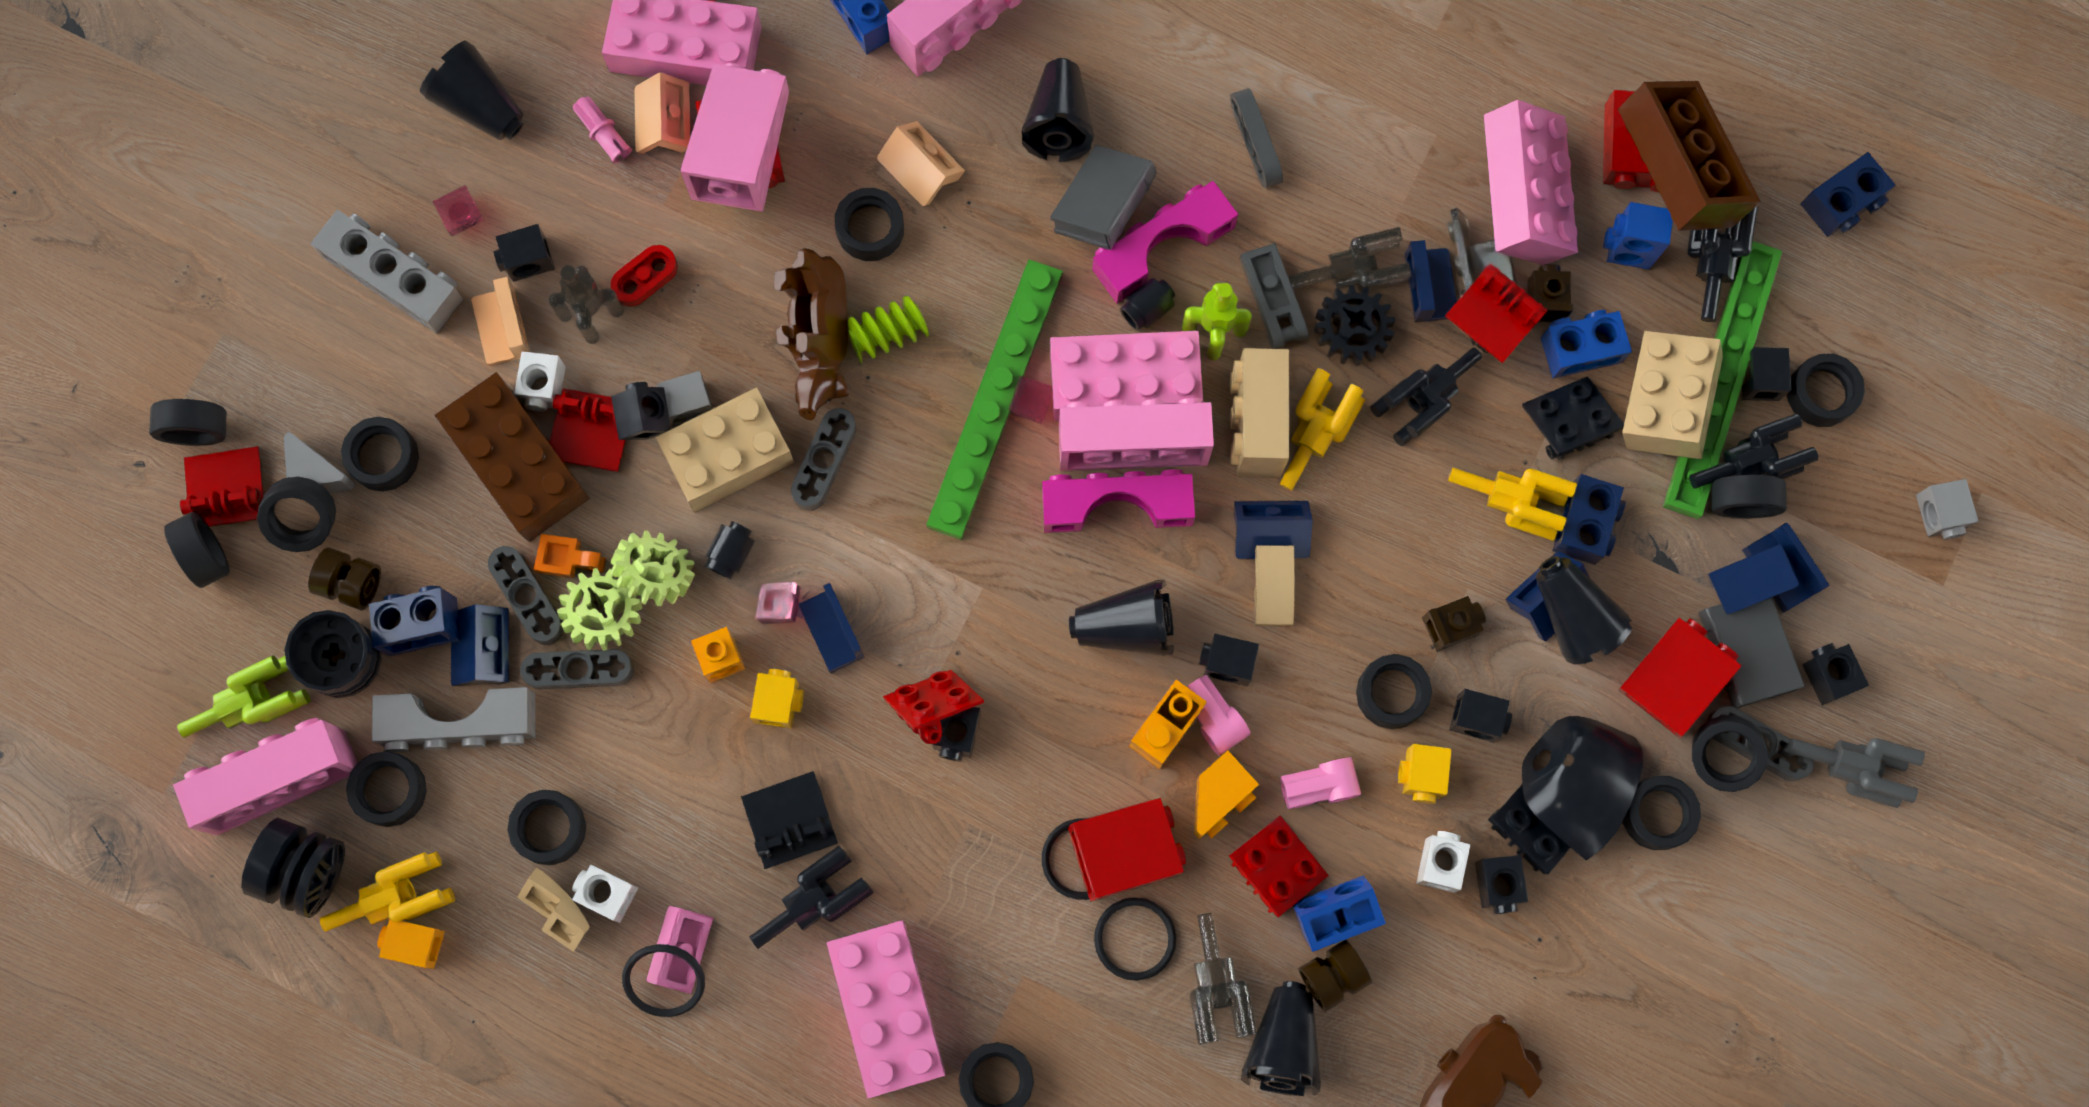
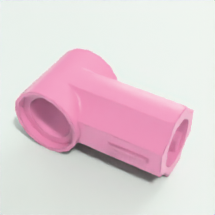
(1219, 723)
(1330, 782)

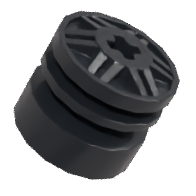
(323, 635)
(293, 867)

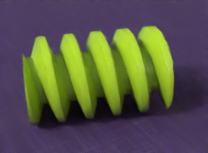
(886, 327)

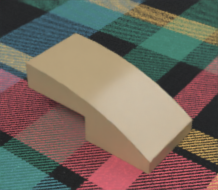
(1274, 586)
(564, 917)

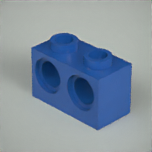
(866, 21)
(1638, 236)
(1589, 351)
(1338, 913)

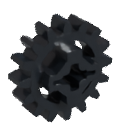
(1364, 335)

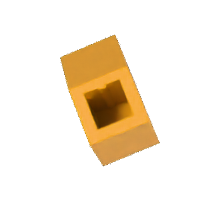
(1167, 724)
(1219, 791)

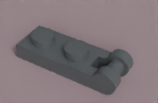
(1274, 295)

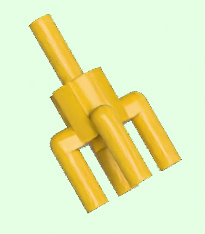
(1320, 424)
(1520, 496)
(393, 895)

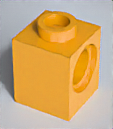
(718, 655)
(410, 943)

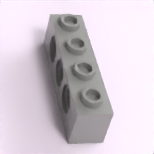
(430, 307)

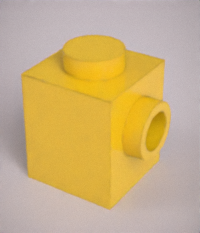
(776, 699)
(1425, 773)

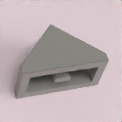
(306, 463)

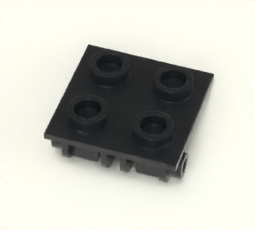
(1573, 417)
(789, 820)
(1519, 823)

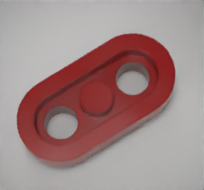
(642, 274)

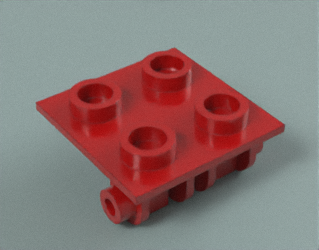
(1496, 313)
(586, 430)
(224, 486)
(930, 701)
(1278, 866)

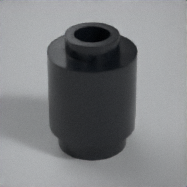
(1148, 304)
(729, 549)

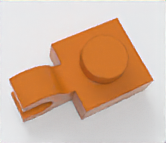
(563, 555)

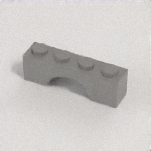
(502, 716)

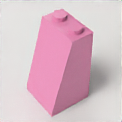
(736, 137)

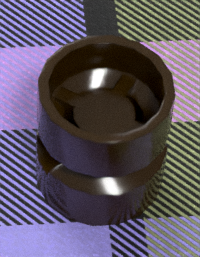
(349, 580)
(1335, 975)

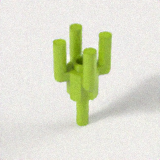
(1218, 317)
(248, 699)

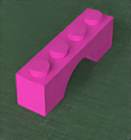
(1200, 217)
(1164, 498)

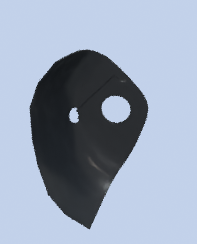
(1593, 794)

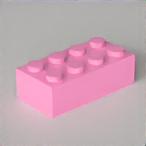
(930, 29)
(679, 37)
(1530, 183)
(1125, 368)
(1135, 435)
(265, 777)
(886, 1009)

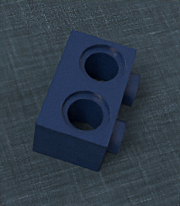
(1846, 193)
(1584, 517)
(415, 628)

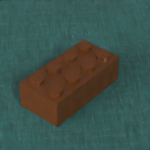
(1688, 155)
(512, 457)

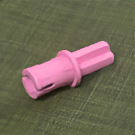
(601, 129)

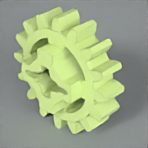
(652, 568)
(585, 616)

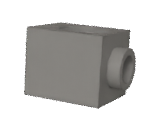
(686, 398)
(1947, 509)

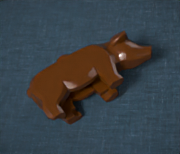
(816, 328)
(1482, 1067)

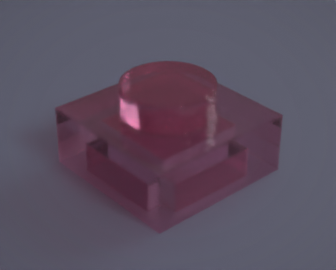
(458, 210)
(1031, 400)
(778, 603)

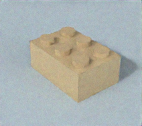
(1673, 394)
(1260, 413)
(725, 449)

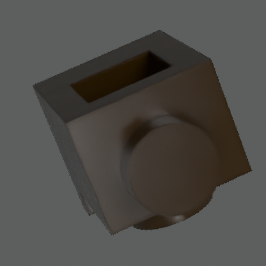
(1558, 303)
(1445, 632)

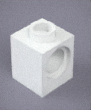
(536, 366)
(1431, 874)
(618, 901)

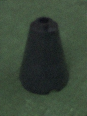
(473, 92)
(1058, 114)
(1580, 611)
(1127, 621)
(1285, 1044)

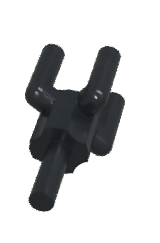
(1718, 257)
(1426, 394)
(1759, 455)
(815, 898)

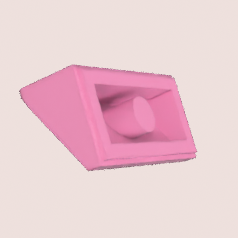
(688, 932)

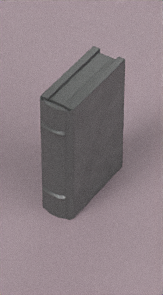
(1103, 197)
(1762, 649)

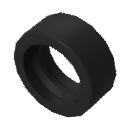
(864, 198)
(1841, 369)
(187, 422)
(357, 438)
(1749, 496)
(293, 539)
(196, 549)
(1410, 668)
(360, 775)
(1735, 782)
(1690, 809)
(520, 814)
(992, 1050)

